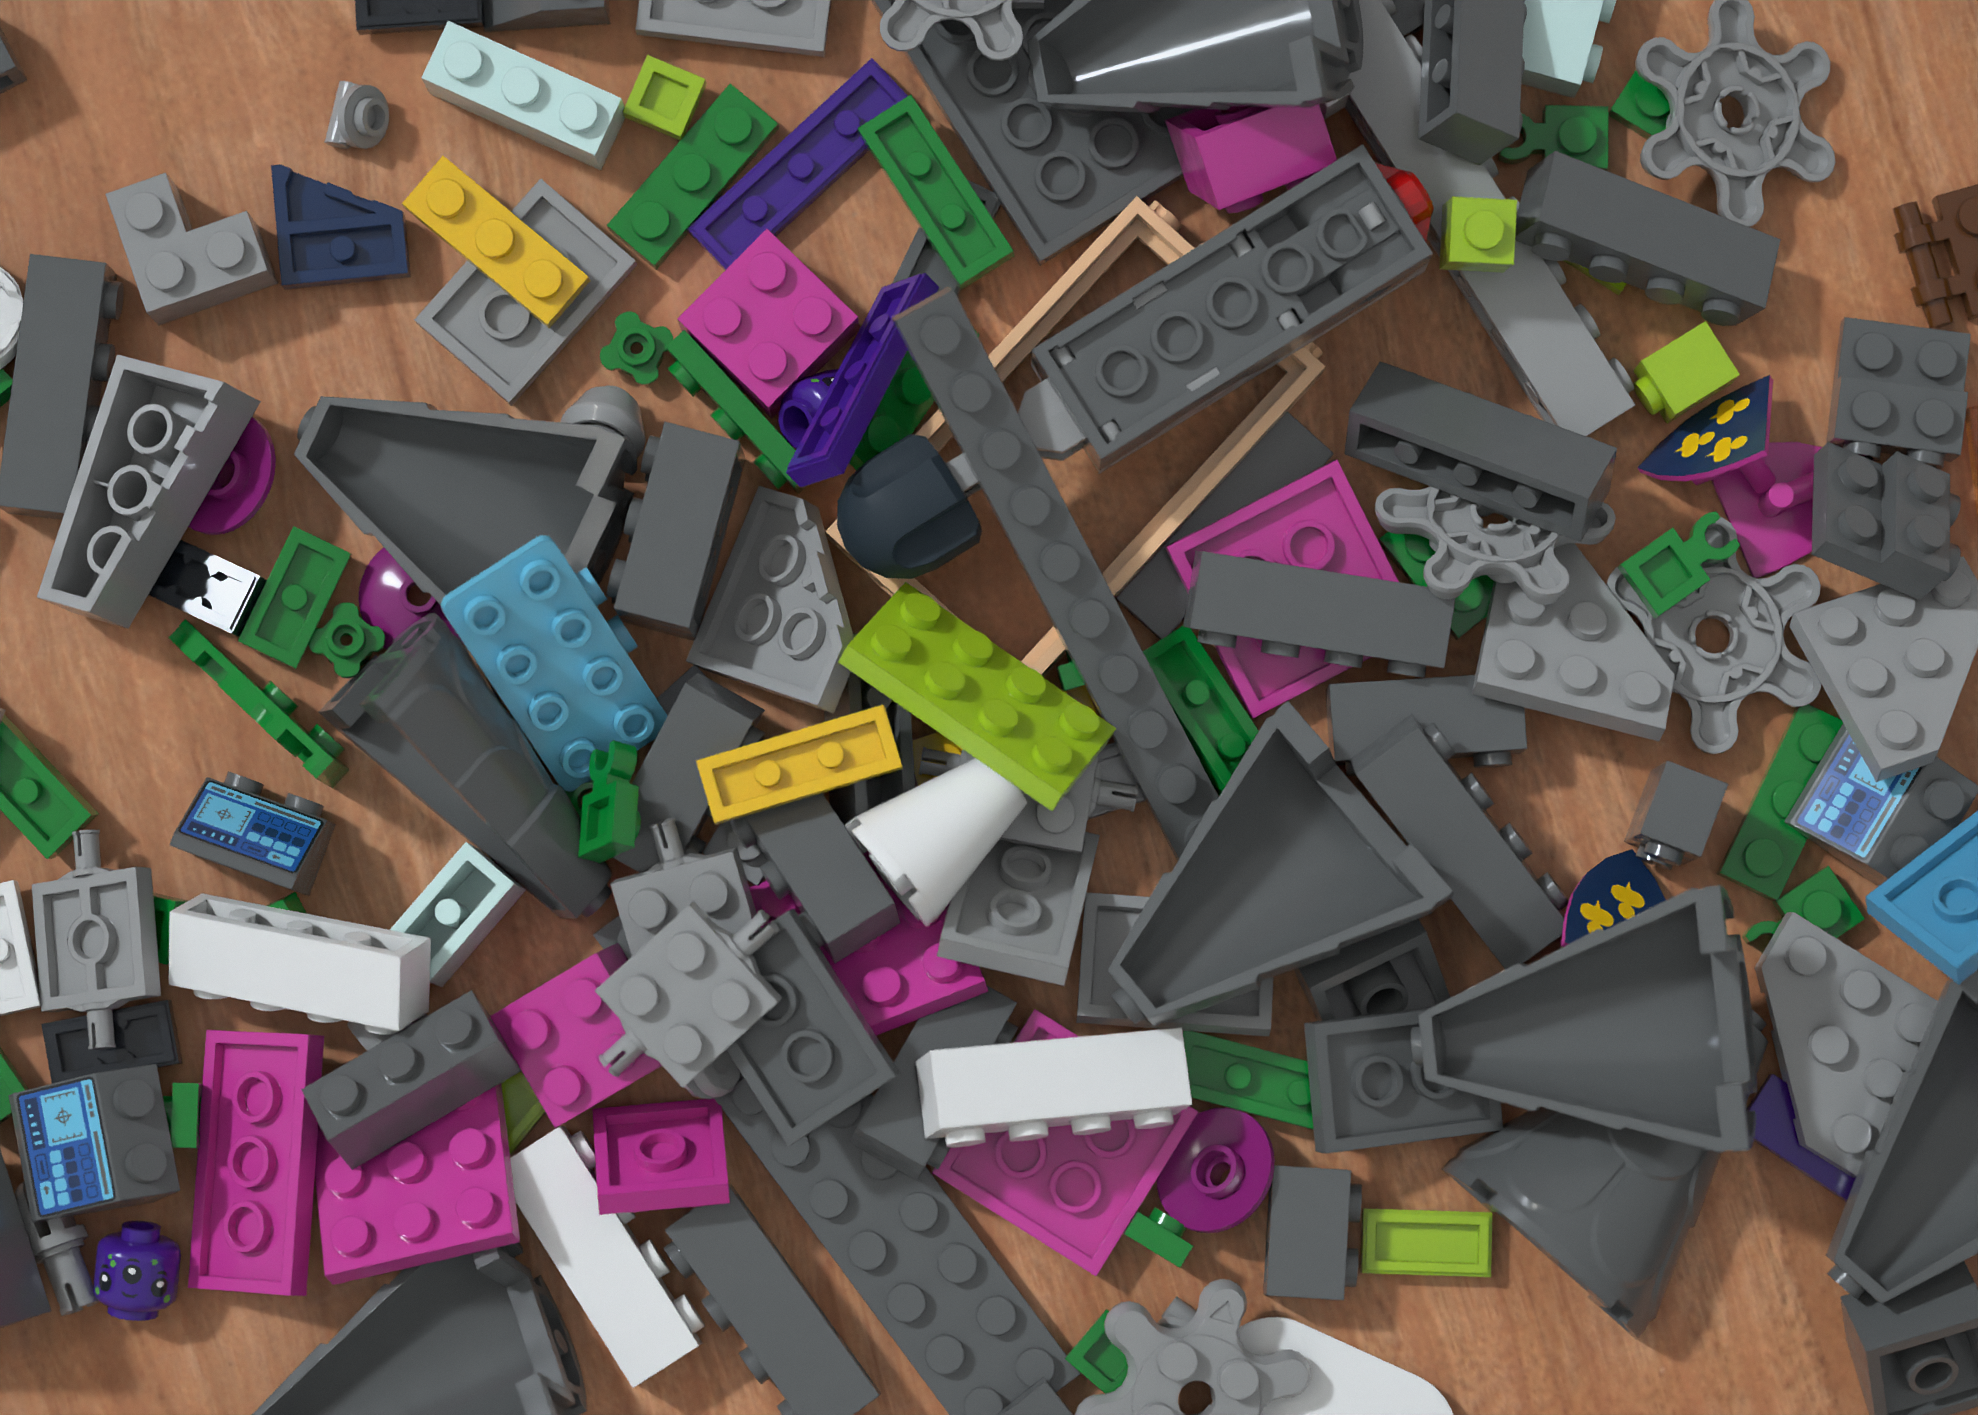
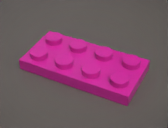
(255, 1163)

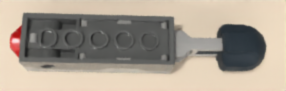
(1163, 350)

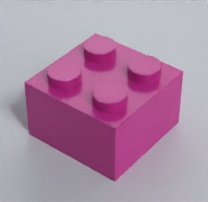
(1248, 151)
(769, 322)
(561, 1034)

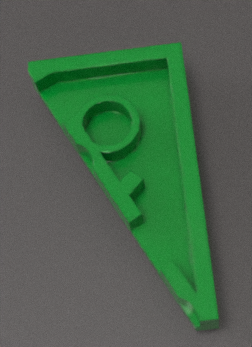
(267, 706)

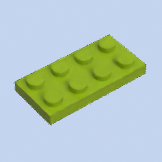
(977, 695)

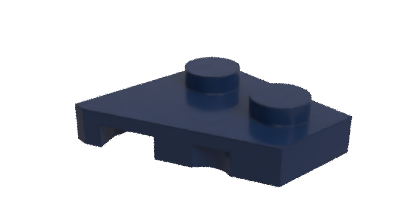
(335, 235)

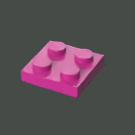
(660, 1156)

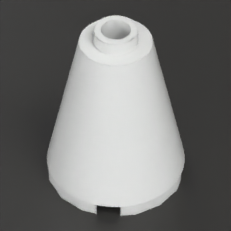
(937, 834)

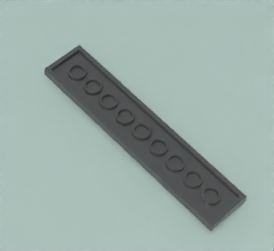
(905, 1256)

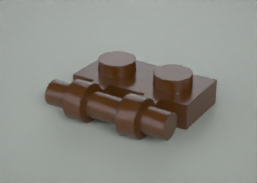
(1959, 231)

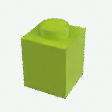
(1478, 234)
(1684, 373)

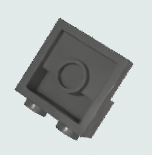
(1899, 391)
(1884, 519)

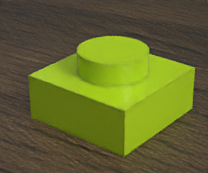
(664, 98)

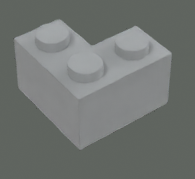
(181, 266)

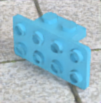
(555, 658)

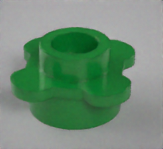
(642, 365)
(349, 658)

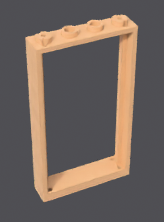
(1158, 232)

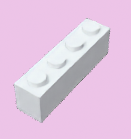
(299, 963)
(1052, 1085)
(601, 1257)

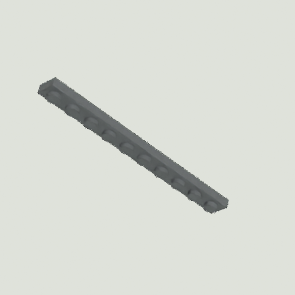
(1058, 563)

